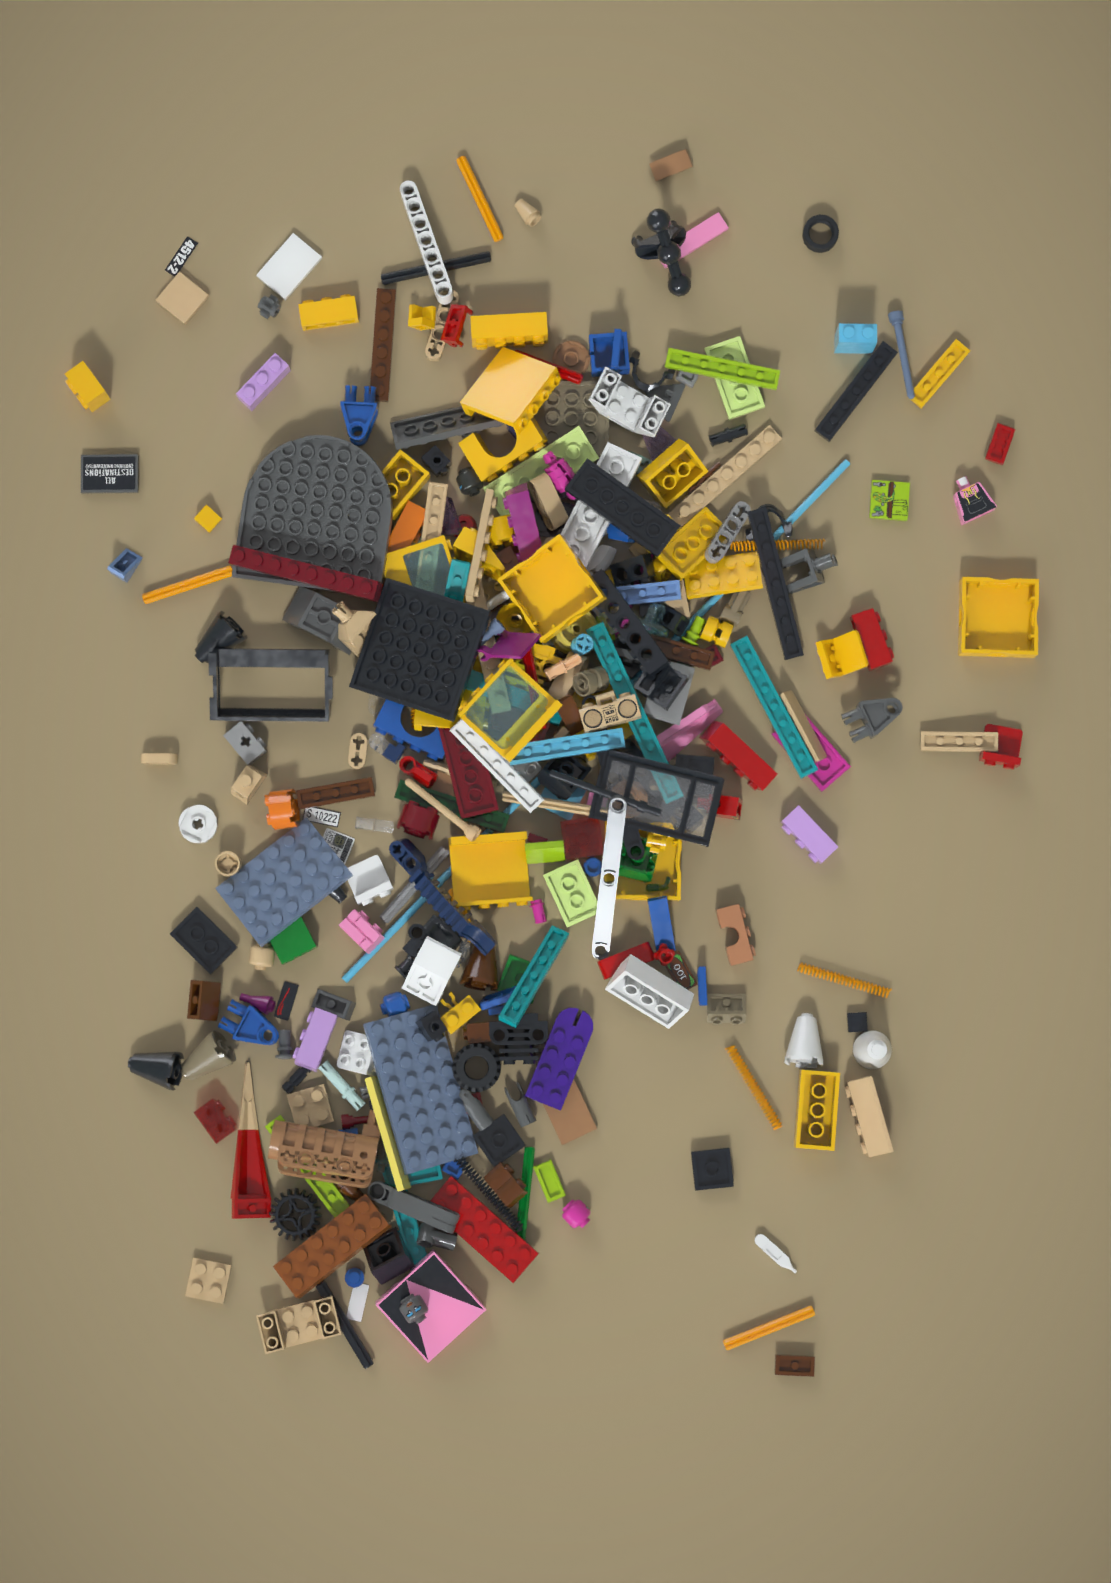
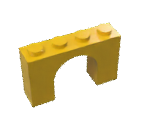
(488, 465)

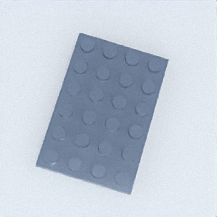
(284, 882)

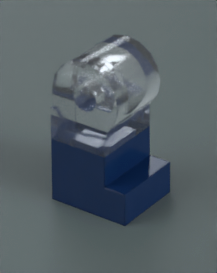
(386, 749)

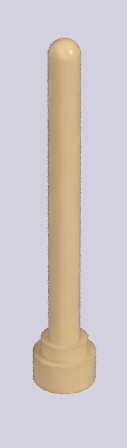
(470, 831)

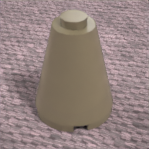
(208, 1057)

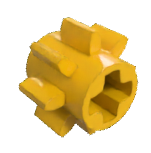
(656, 842)

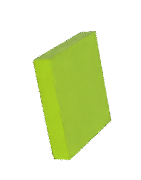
(544, 852)

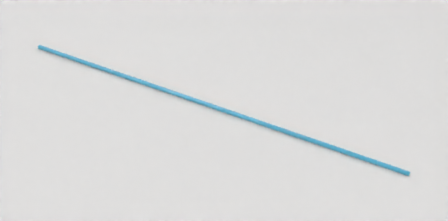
(535, 783)

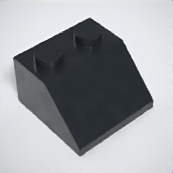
(388, 1256)

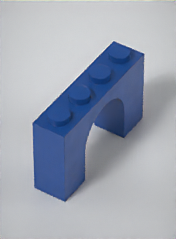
(389, 722)

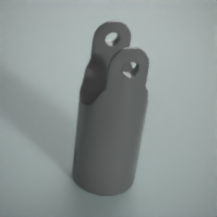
(521, 1108)
(476, 1110)

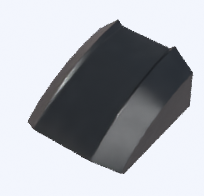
(572, 766)

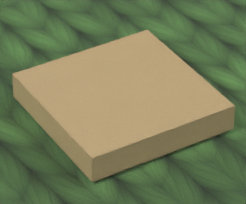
(182, 298)

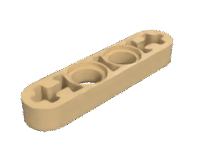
(439, 325)

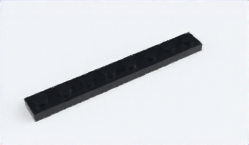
(775, 583)

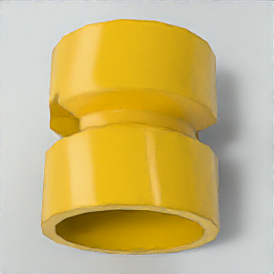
(710, 629)

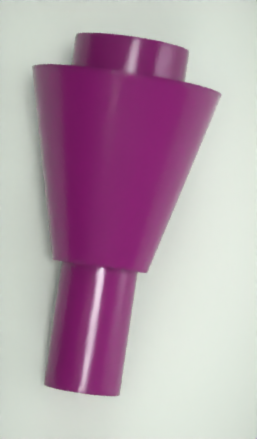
(263, 1003)

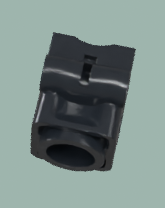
(436, 929)

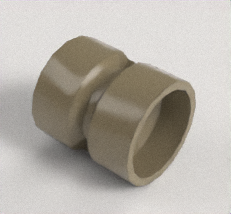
(590, 681)

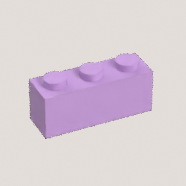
(263, 382)
(808, 835)
(315, 1039)

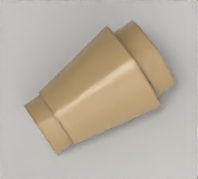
(529, 214)

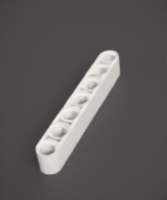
(422, 234)

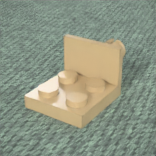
(353, 626)

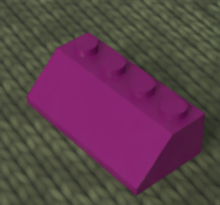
(523, 521)

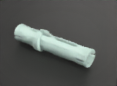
(343, 1087)

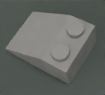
(676, 710)

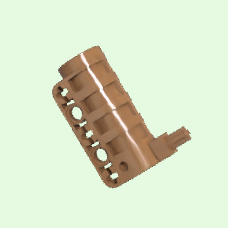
(327, 1151)

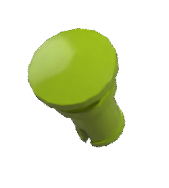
(694, 631)

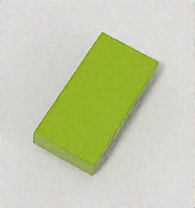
(549, 1181)

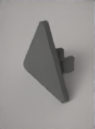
(670, 394)

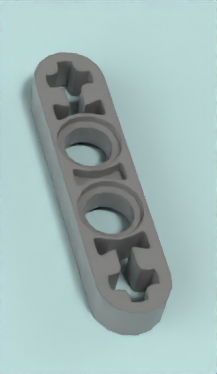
(727, 532)

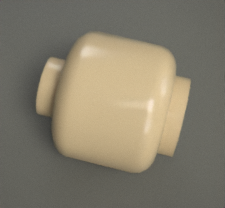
(262, 956)

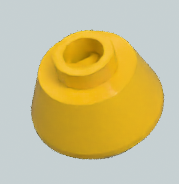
(661, 571)

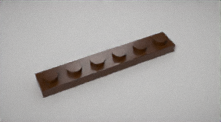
(383, 343)

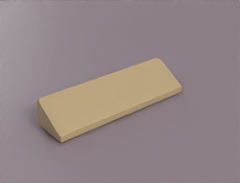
(803, 726)

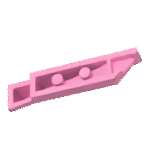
(679, 736)

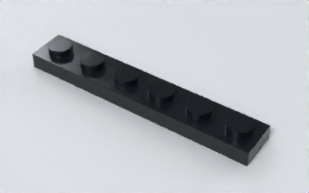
(856, 391)

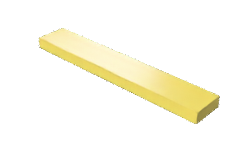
(377, 1100)

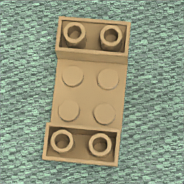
(298, 1324)

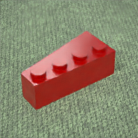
(738, 755)

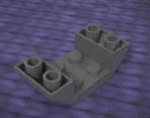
(314, 614)

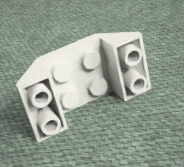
(627, 405)
(431, 971)

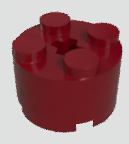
(418, 820)

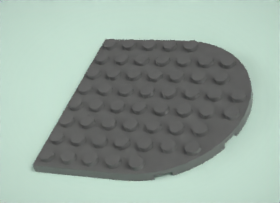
(318, 506)

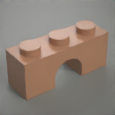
(733, 917)

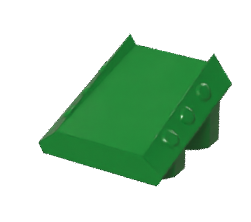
(638, 869)

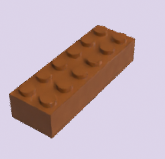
(332, 1246)

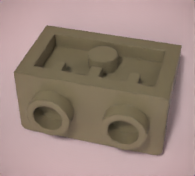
(726, 1008)

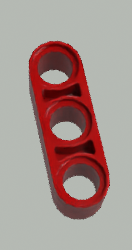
(609, 965)

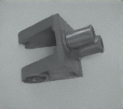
(816, 567)
(873, 715)

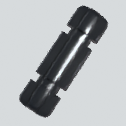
(299, 1075)

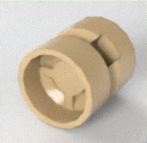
(228, 863)

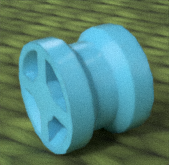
(585, 641)

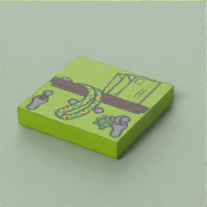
(889, 500)

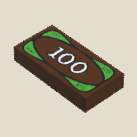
(680, 972)

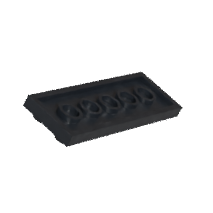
(622, 507)

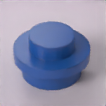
(354, 1277)

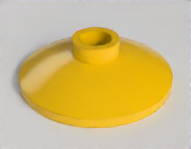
(505, 617)

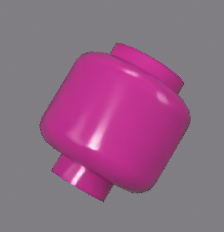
(576, 1213)

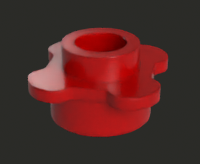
(669, 953)

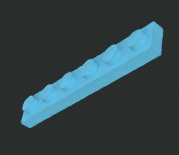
(570, 746)

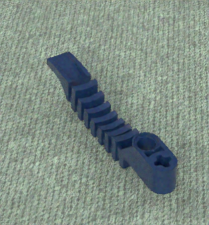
(403, 852)

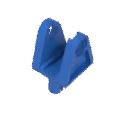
(359, 415)
(251, 1027)

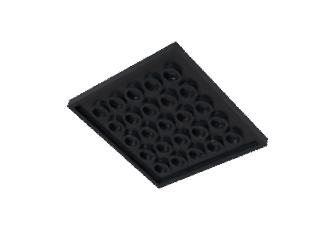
(420, 649)

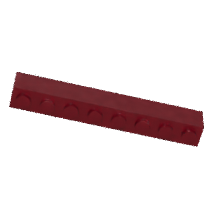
(305, 573)

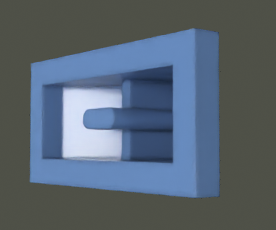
(125, 565)

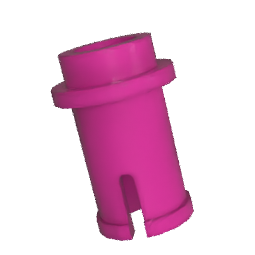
(538, 911)

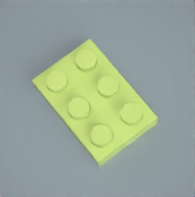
(572, 893)

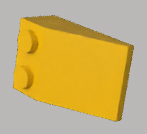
(464, 551)

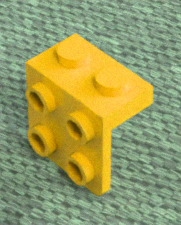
(842, 654)

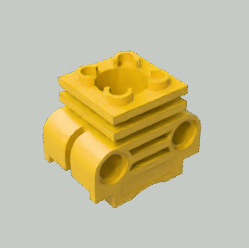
(543, 657)

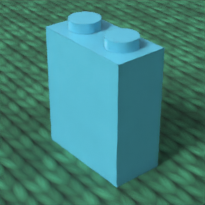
(855, 338)

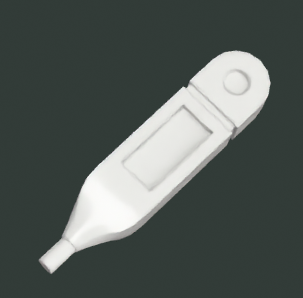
(774, 1252)

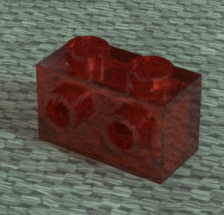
(215, 1120)

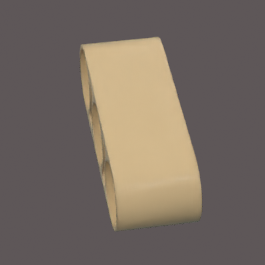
(547, 501)
(563, 683)

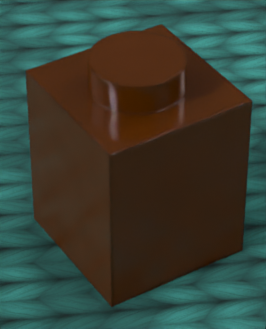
(477, 1032)

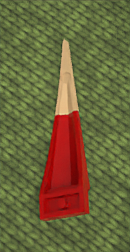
(249, 1185)

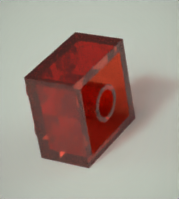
(581, 838)

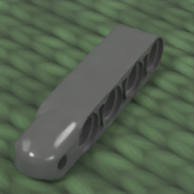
(414, 1206)

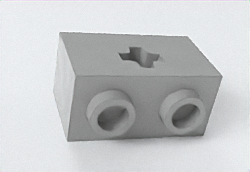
(236, 736)

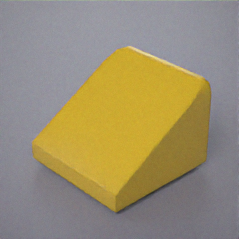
(207, 518)

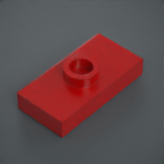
(1000, 444)

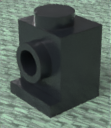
(674, 621)
(425, 1026)

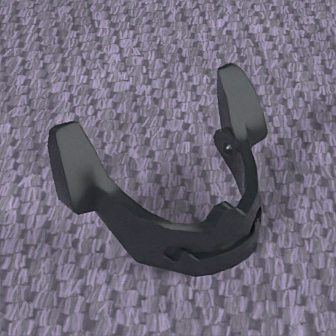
(634, 359)
(787, 526)

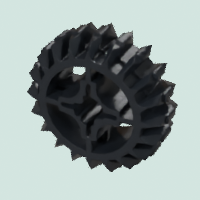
(298, 1223)

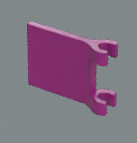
(510, 645)

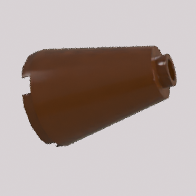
(480, 971)

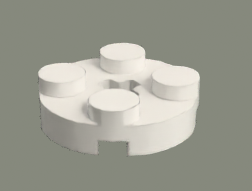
(193, 814)

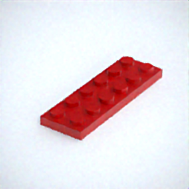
(486, 1231)

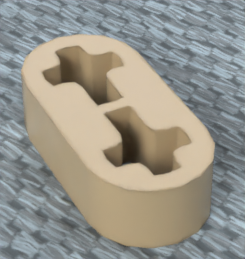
(353, 750)
(159, 758)

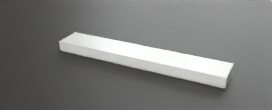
(498, 766)

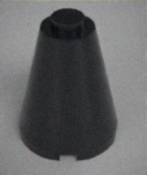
(221, 634)
(158, 1067)

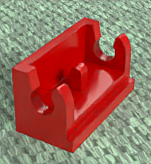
(454, 324)

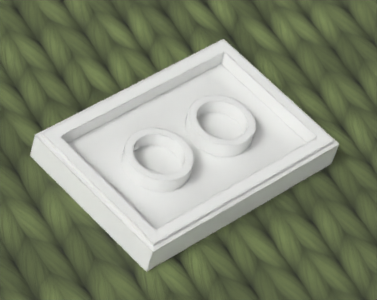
(289, 266)

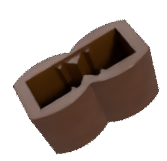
(505, 1184)

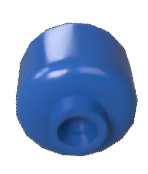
(394, 1004)

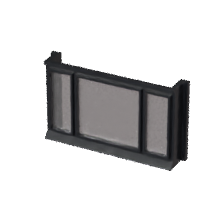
(684, 795)

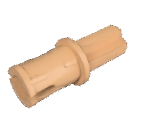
(563, 666)

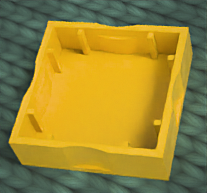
(552, 588)
(998, 617)
(666, 865)

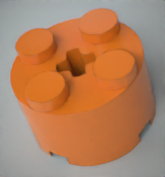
(282, 809)

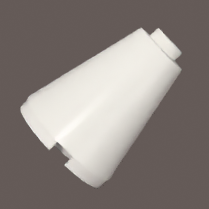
(805, 1043)
(872, 1049)

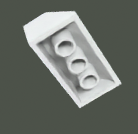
(650, 991)

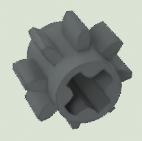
(269, 306)

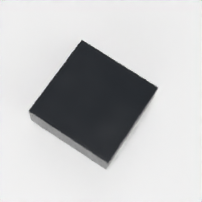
(857, 1022)

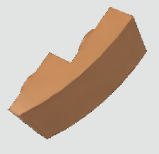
(671, 165)

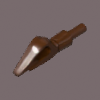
(704, 478)

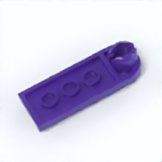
(560, 1058)

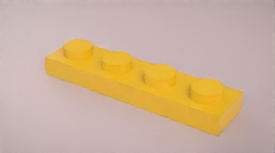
(939, 373)

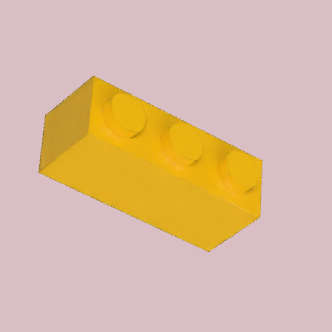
(328, 312)

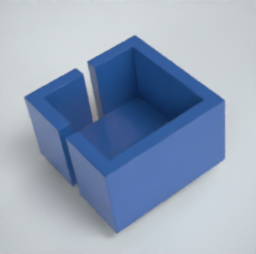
(601, 353)

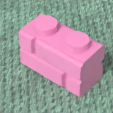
(361, 931)

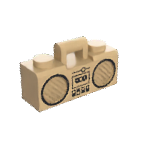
(612, 714)

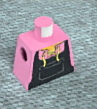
(972, 501)

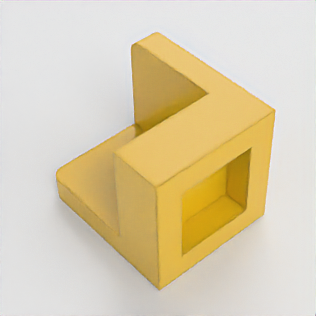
(421, 317)

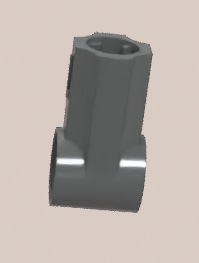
(431, 1236)

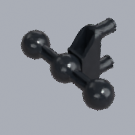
(665, 247)

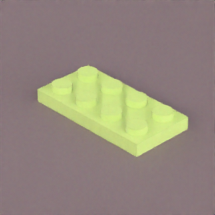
(736, 397)

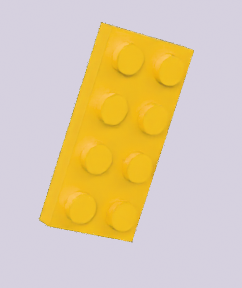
(689, 544)
(727, 576)

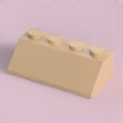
(869, 1116)

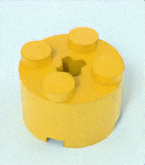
(501, 533)

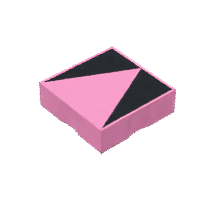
(448, 1300)

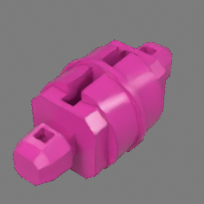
(559, 472)

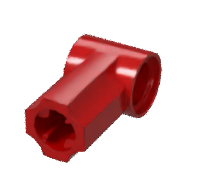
(418, 772)

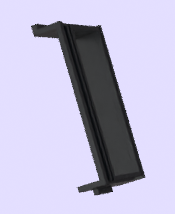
(268, 658)

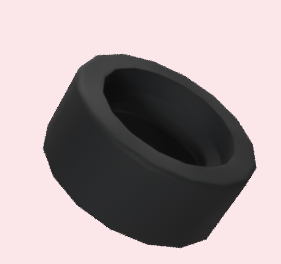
(820, 248)

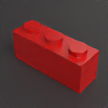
(872, 638)

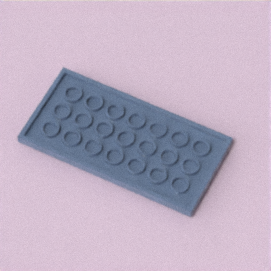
(419, 1092)

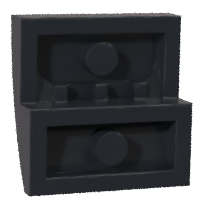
(662, 687)

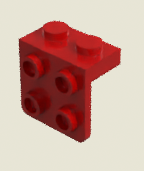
(1008, 747)

